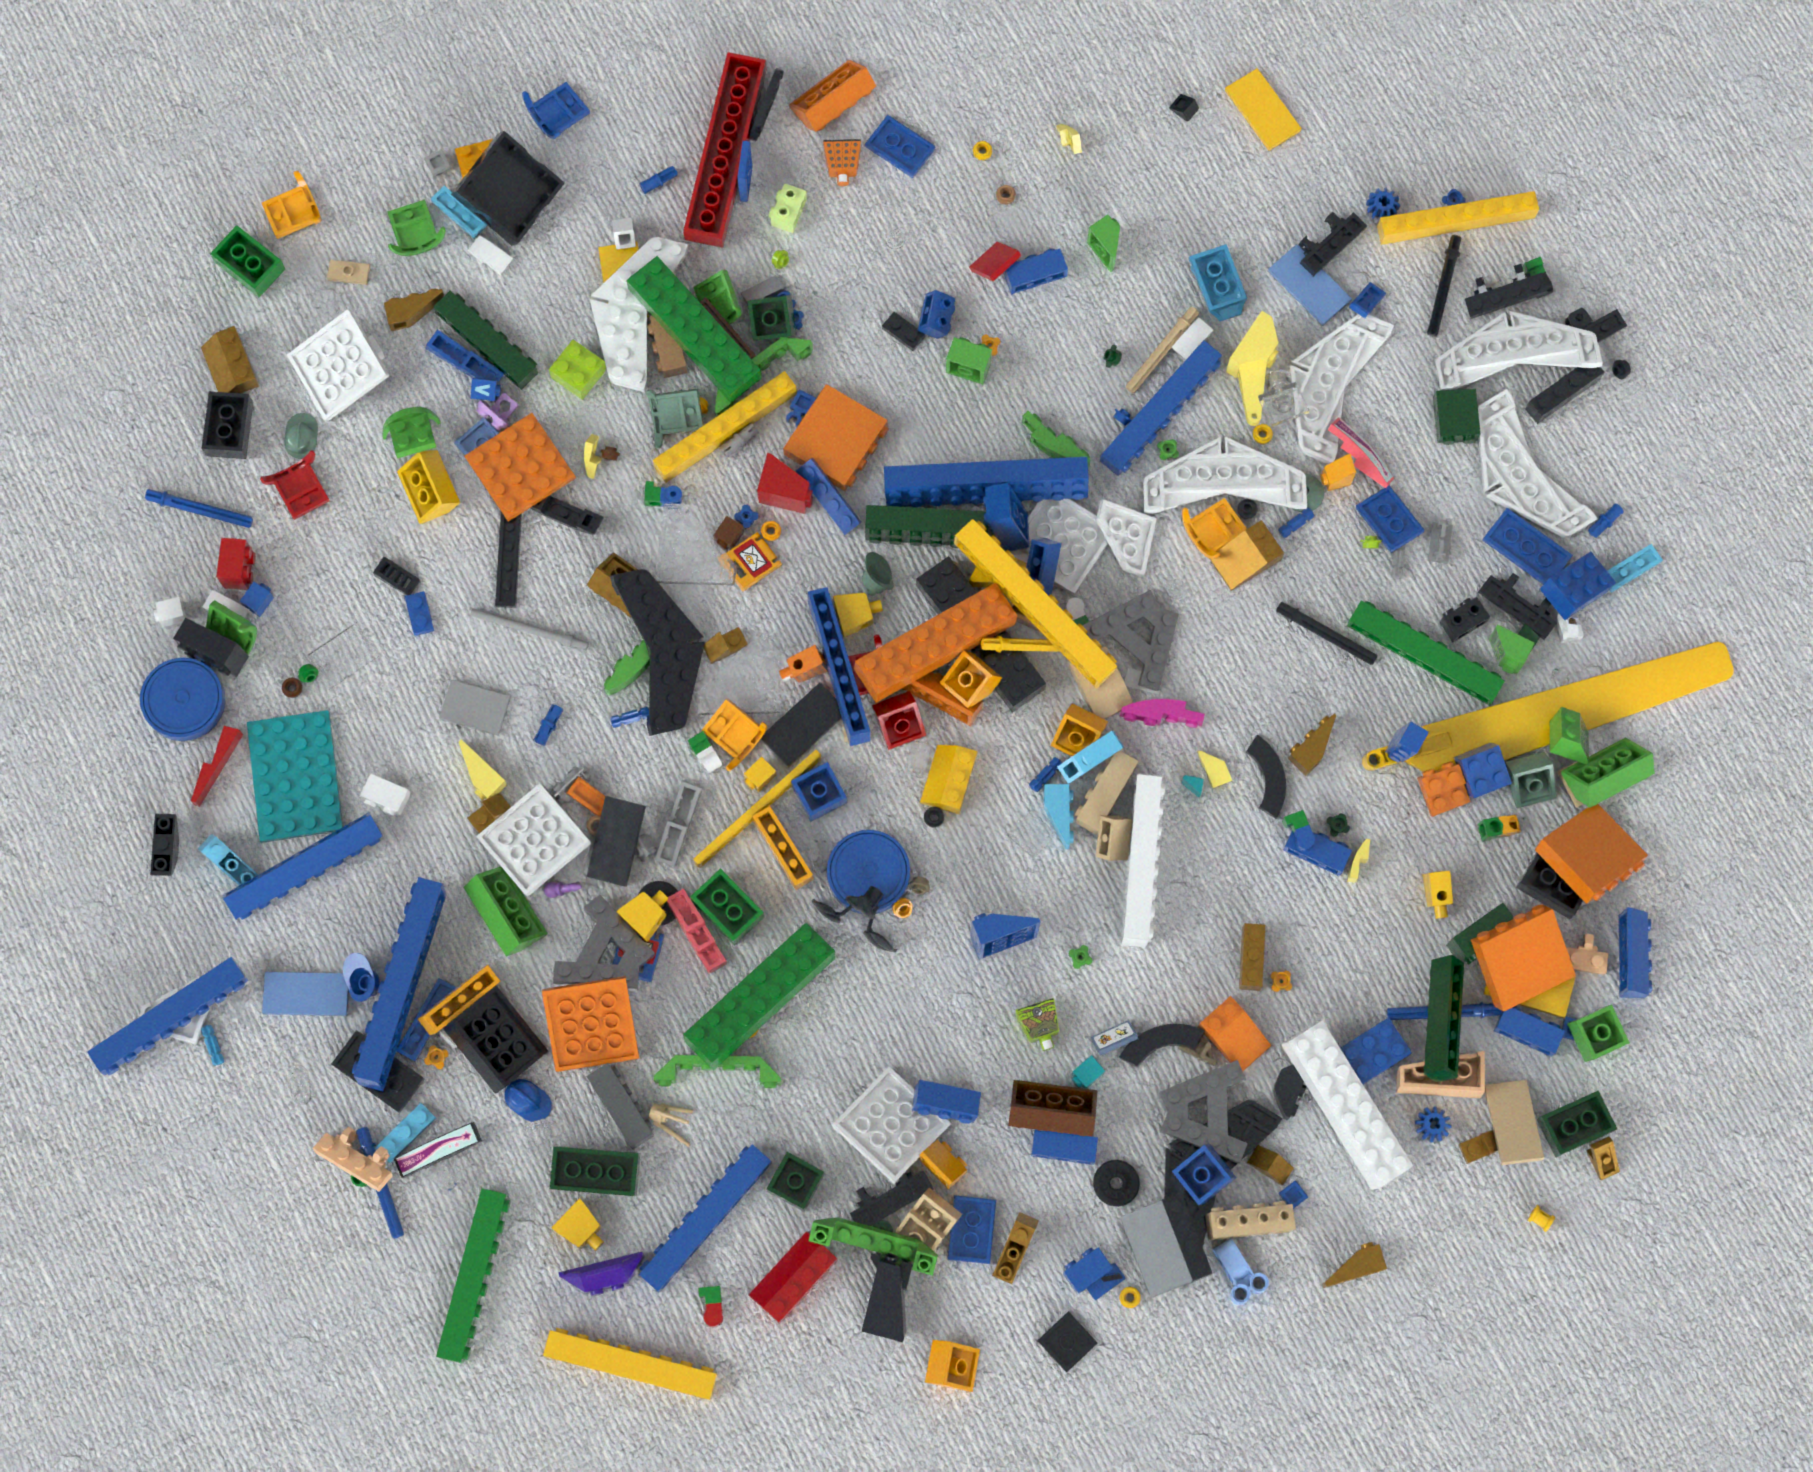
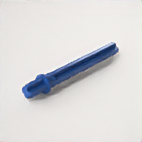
(166, 499)
(1470, 1010)
(384, 1195)

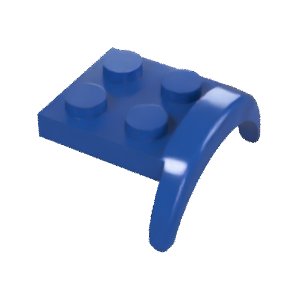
(556, 110)

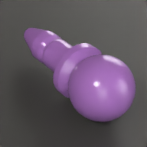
(554, 889)

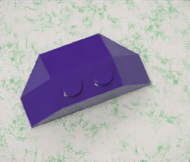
(604, 1274)

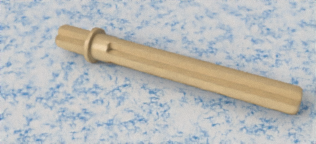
(1163, 348)

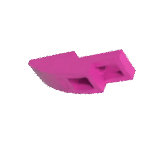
(1154, 710)

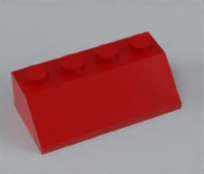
(793, 1278)

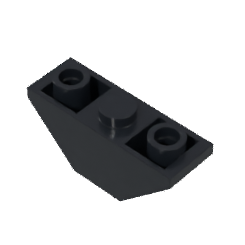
(165, 845)
(1287, 1089)

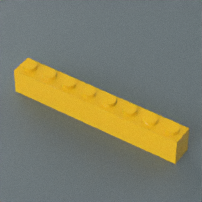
(1457, 217)
(724, 426)
(630, 1365)

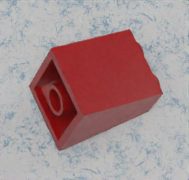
(783, 487)

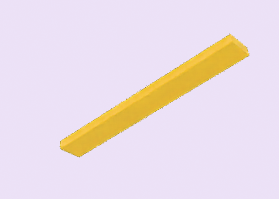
(746, 819)

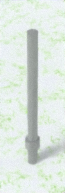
(566, 640)

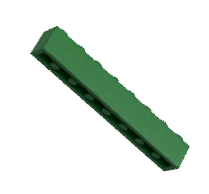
(1425, 652)
(472, 1276)

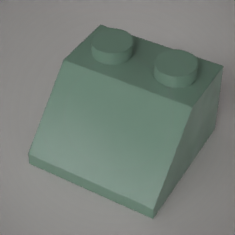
(1531, 779)

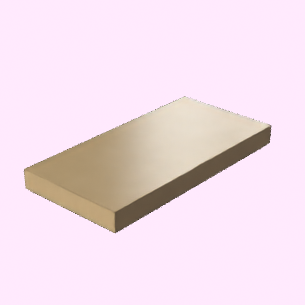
(1513, 1122)

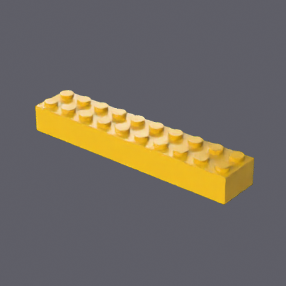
(1035, 603)

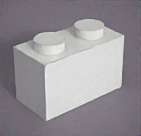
(385, 795)

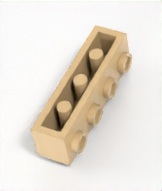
(1106, 792)
(1250, 1221)

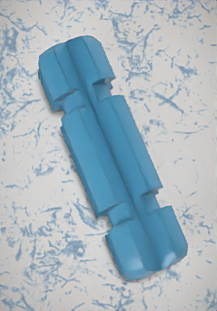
(212, 1045)

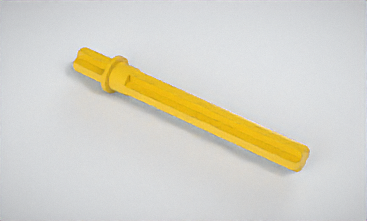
(1016, 644)

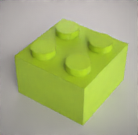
(577, 369)

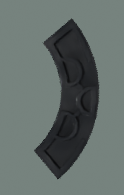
(1273, 775)
(1159, 1037)

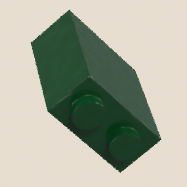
(1456, 416)

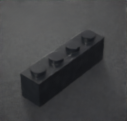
(1562, 392)

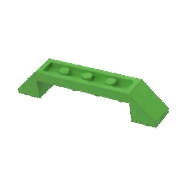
(797, 347)
(667, 1074)
(876, 1240)

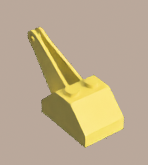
(1250, 363)

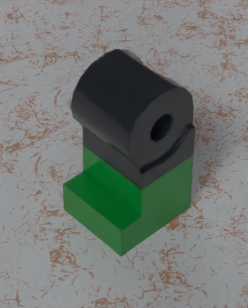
(1535, 267)

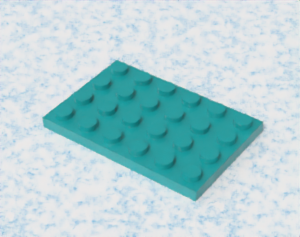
(294, 776)

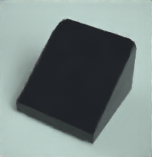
(1184, 107)

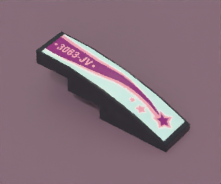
(438, 1150)

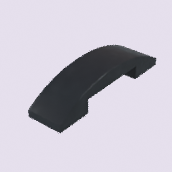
(569, 515)

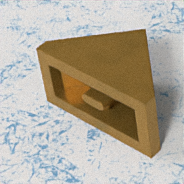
(1270, 1164)

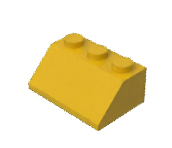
(428, 486)
(949, 777)

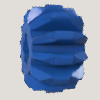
(1388, 199)
(1425, 1124)

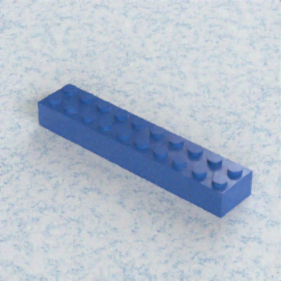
(967, 481)
(400, 984)

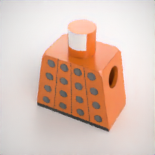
(842, 159)
(811, 662)

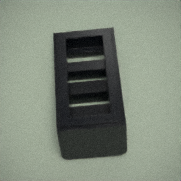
(378, 573)

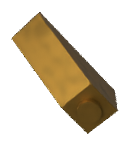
(1362, 1263)

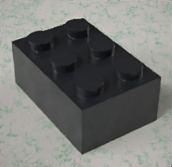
(227, 425)
(210, 648)
(1549, 888)

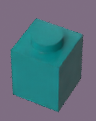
(1087, 1073)

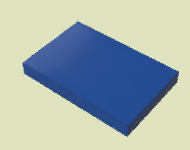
(900, 146)
(745, 171)
(1389, 519)
(973, 1231)

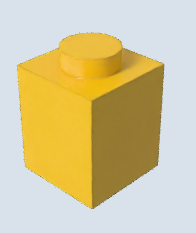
(759, 774)

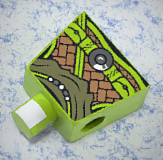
(1039, 1022)

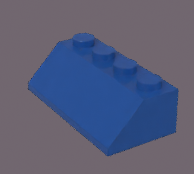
(1633, 954)

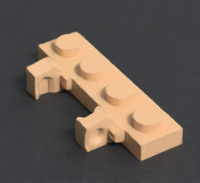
(1587, 958)
(366, 1169)

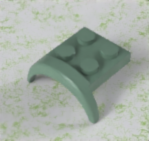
(674, 412)

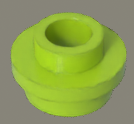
(780, 259)

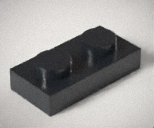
(903, 331)

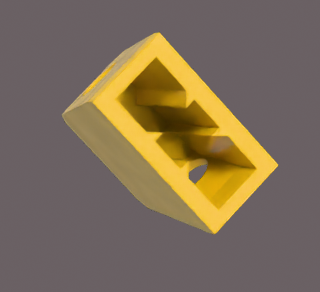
(855, 612)
(1441, 883)
(644, 913)
(579, 1226)

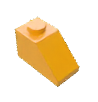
(1338, 473)

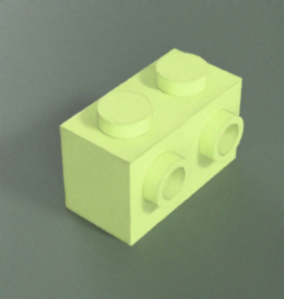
(788, 207)

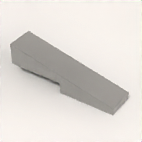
(678, 823)

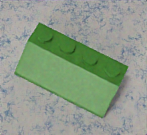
(1609, 772)
(505, 910)

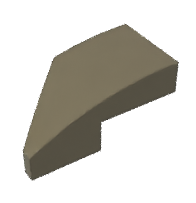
(1203, 1052)

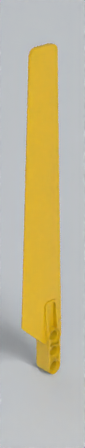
(1525, 722)

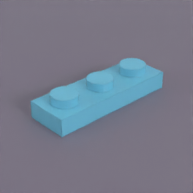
(458, 212)
(1634, 566)
(406, 1131)

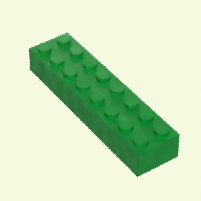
(694, 329)
(759, 996)

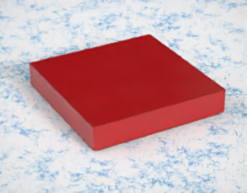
(995, 261)

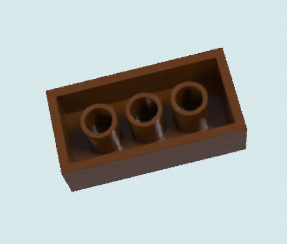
(1053, 1108)

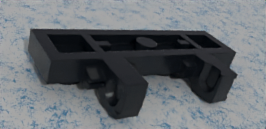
(1341, 235)
(1490, 300)
(1505, 597)
(906, 1191)

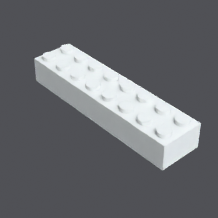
(1141, 861)
(1347, 1105)

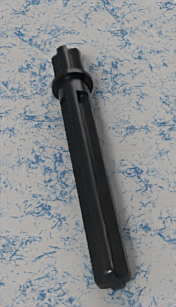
(1444, 285)
(1326, 633)

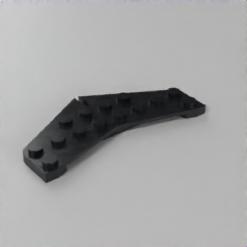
(666, 634)
(1247, 1123)

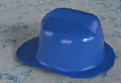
(360, 977)
(527, 1100)

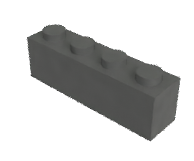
(620, 1106)

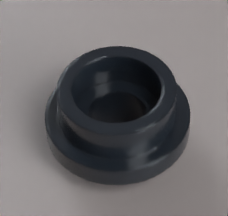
(1621, 369)
(1247, 514)
(934, 811)

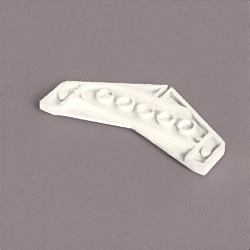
(624, 319)
(1525, 342)
(1330, 369)
(1236, 472)
(1523, 485)

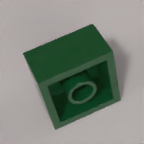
(772, 317)
(795, 1181)

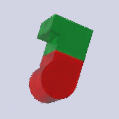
(714, 1313)

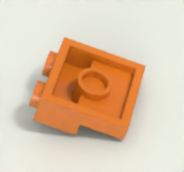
(1443, 788)

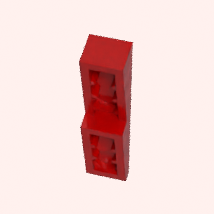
(209, 772)

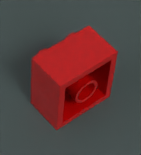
(235, 564)

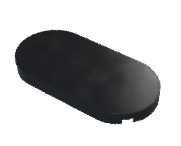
(766, 105)

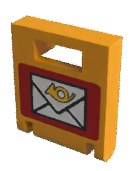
(754, 559)

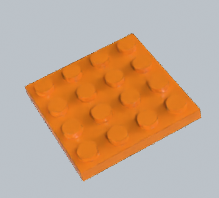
(520, 467)
(590, 1023)

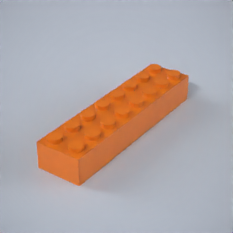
(935, 642)

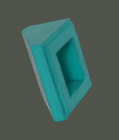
(1193, 783)

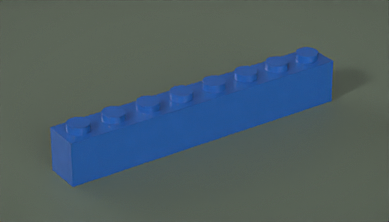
(1160, 408)
(838, 666)
(302, 866)
(168, 1016)
(705, 1218)

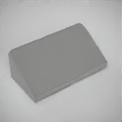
(767, 288)

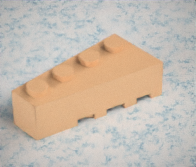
(1469, 1084)

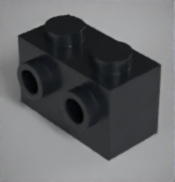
(1464, 619)

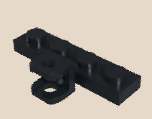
(1602, 328)

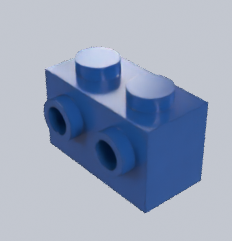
(936, 314)
(1087, 1270)

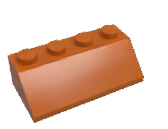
(833, 95)
(931, 691)

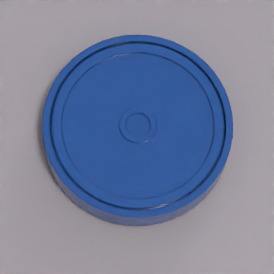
(182, 699)
(866, 861)

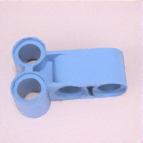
(1238, 1271)

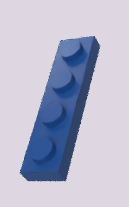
(829, 496)
(417, 1035)

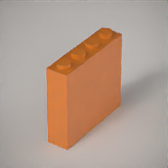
(837, 436)
(1592, 853)
(1523, 957)

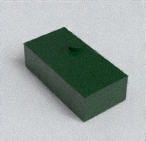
(594, 1171)

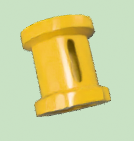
(1541, 1218)

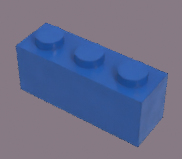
(1036, 270)
(1043, 562)
(1406, 742)
(1324, 853)
(1530, 1030)
(946, 1101)
(1064, 1147)

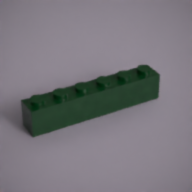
(485, 339)
(1444, 1018)

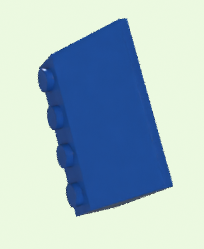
(1000, 932)

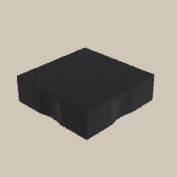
(507, 188)

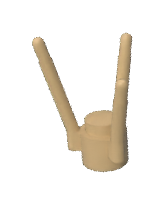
(661, 1113)

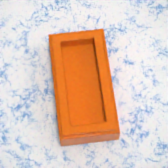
(587, 796)

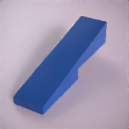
(461, 358)

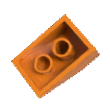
(1234, 1033)

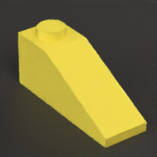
(484, 778)

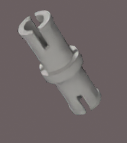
(739, 440)

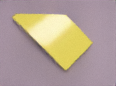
(1069, 137)
(590, 460)
(1215, 769)

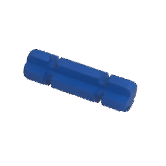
(1296, 522)
(629, 717)
(1045, 775)

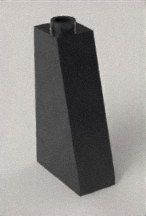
(886, 1304)

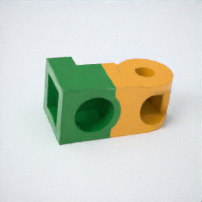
(1498, 827)

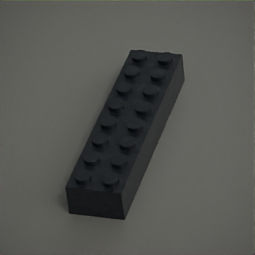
(1020, 682)

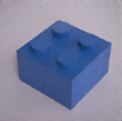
(1483, 770)
(819, 791)
(1204, 1174)

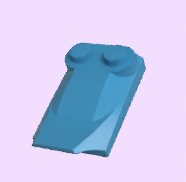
(1219, 282)

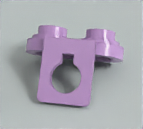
(499, 420)

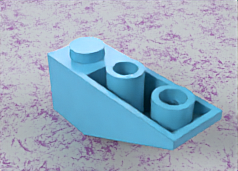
(1090, 757)
(1057, 807)
(226, 860)

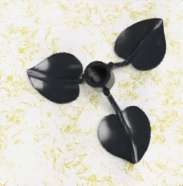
(867, 906)

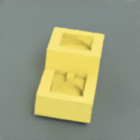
(1360, 857)

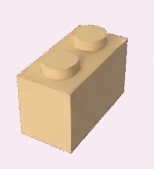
(1114, 837)

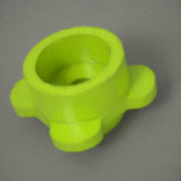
(1370, 542)

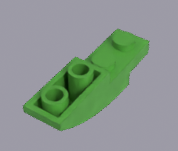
(1045, 439)
(628, 669)

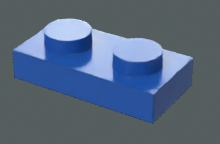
(419, 613)

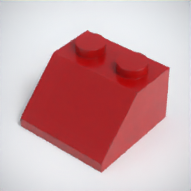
(899, 720)

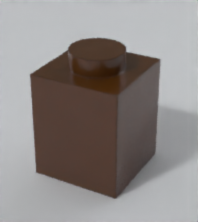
(728, 533)

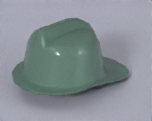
(301, 435)
(877, 574)

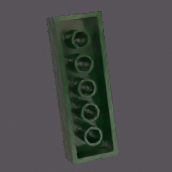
(917, 525)

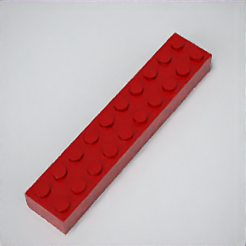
(719, 165)

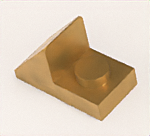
(724, 645)
(489, 812)
(1479, 1147)
(1604, 1158)

